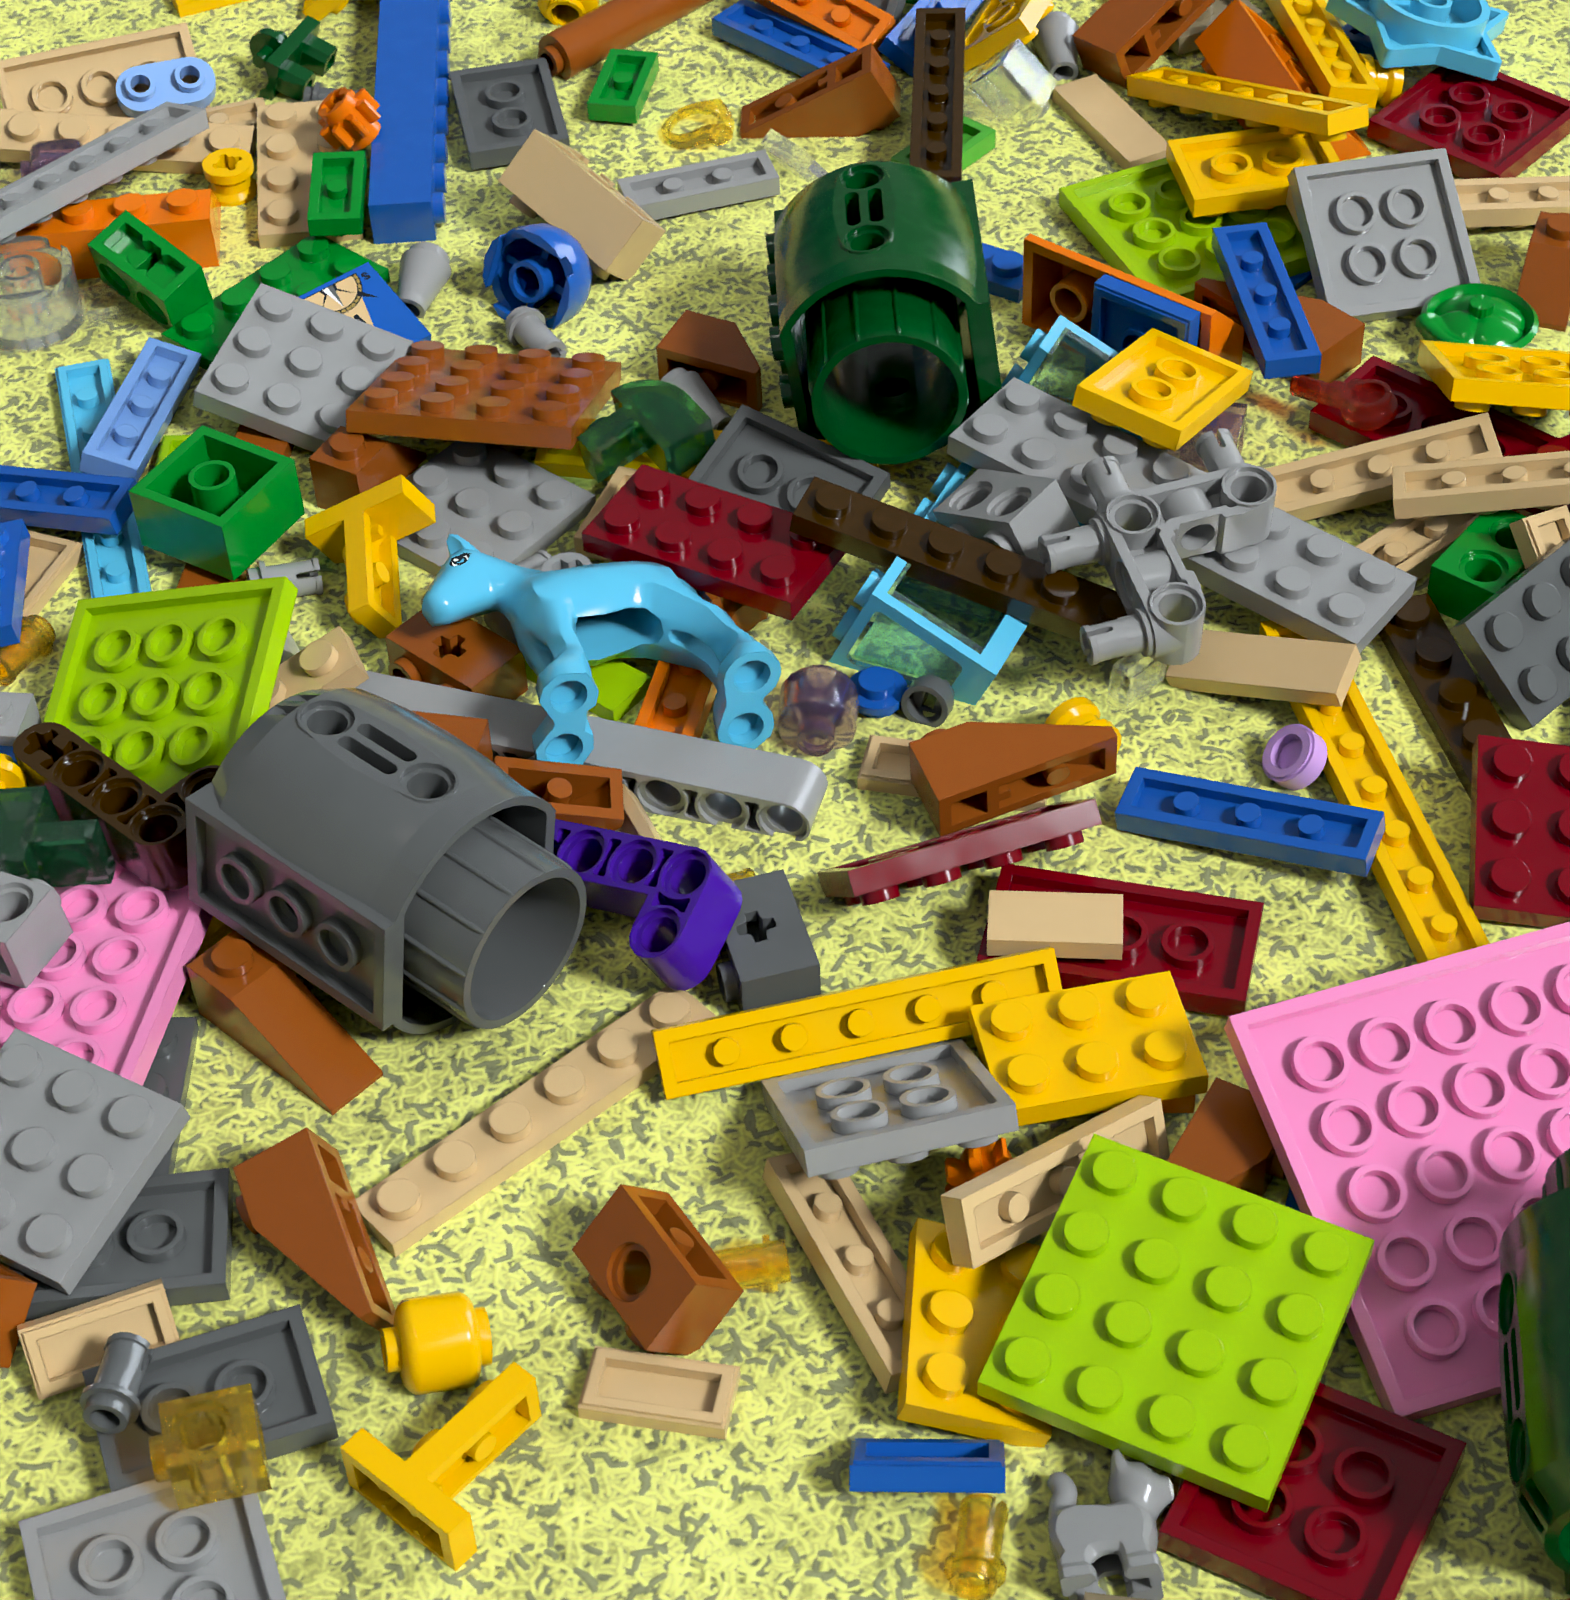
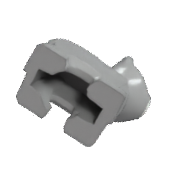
(1113, 1536)

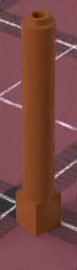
(609, 26)

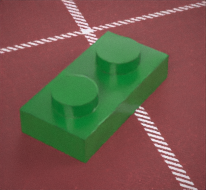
(623, 86)
(337, 193)

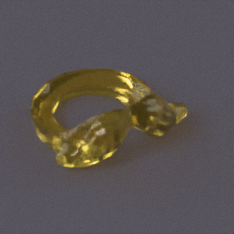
(709, 134)

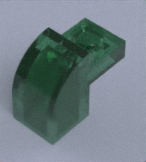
(647, 419)
(49, 849)

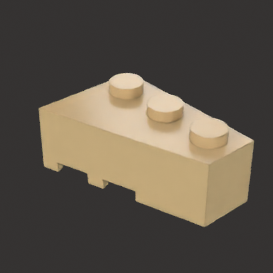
(568, 194)

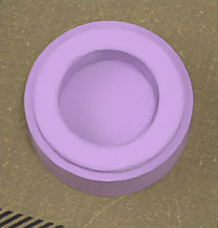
(1294, 757)

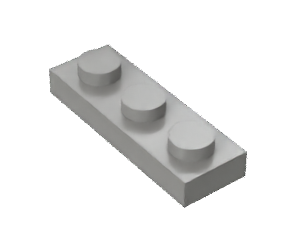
(703, 185)

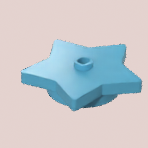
(1429, 32)

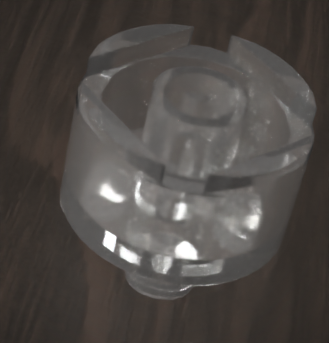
(37, 295)

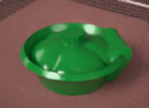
(1478, 316)

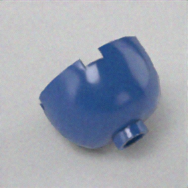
(537, 265)

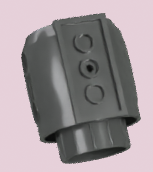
(385, 863)

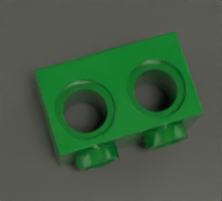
(149, 271)
(1476, 565)

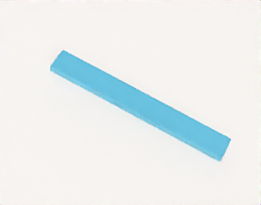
(112, 561)

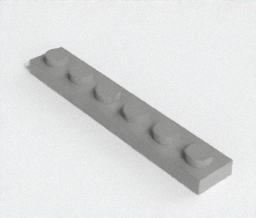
(97, 164)

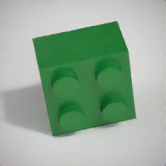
(217, 502)

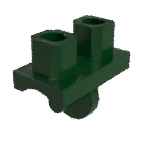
(288, 55)

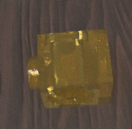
(223, 1472)

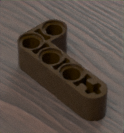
(138, 822)

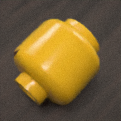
(437, 1343)

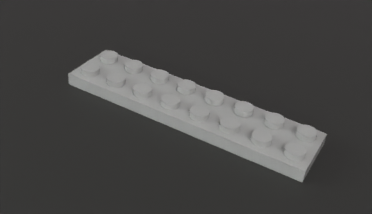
(1292, 577)

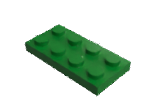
(295, 271)

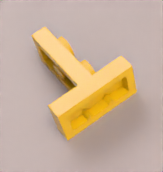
(365, 538)
(443, 1462)

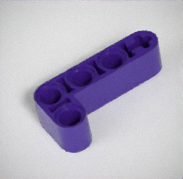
(672, 889)

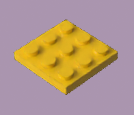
(1498, 376)

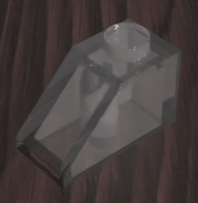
(1008, 89)

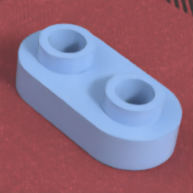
(165, 85)

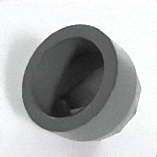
(916, 695)

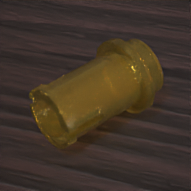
(35, 641)
(758, 1263)
(978, 1548)

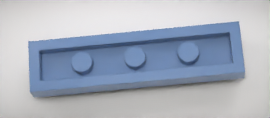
(140, 411)

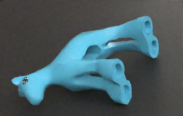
(603, 614)

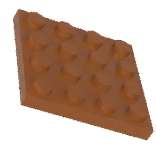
(486, 396)

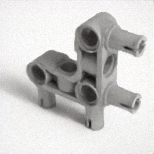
(1148, 533)

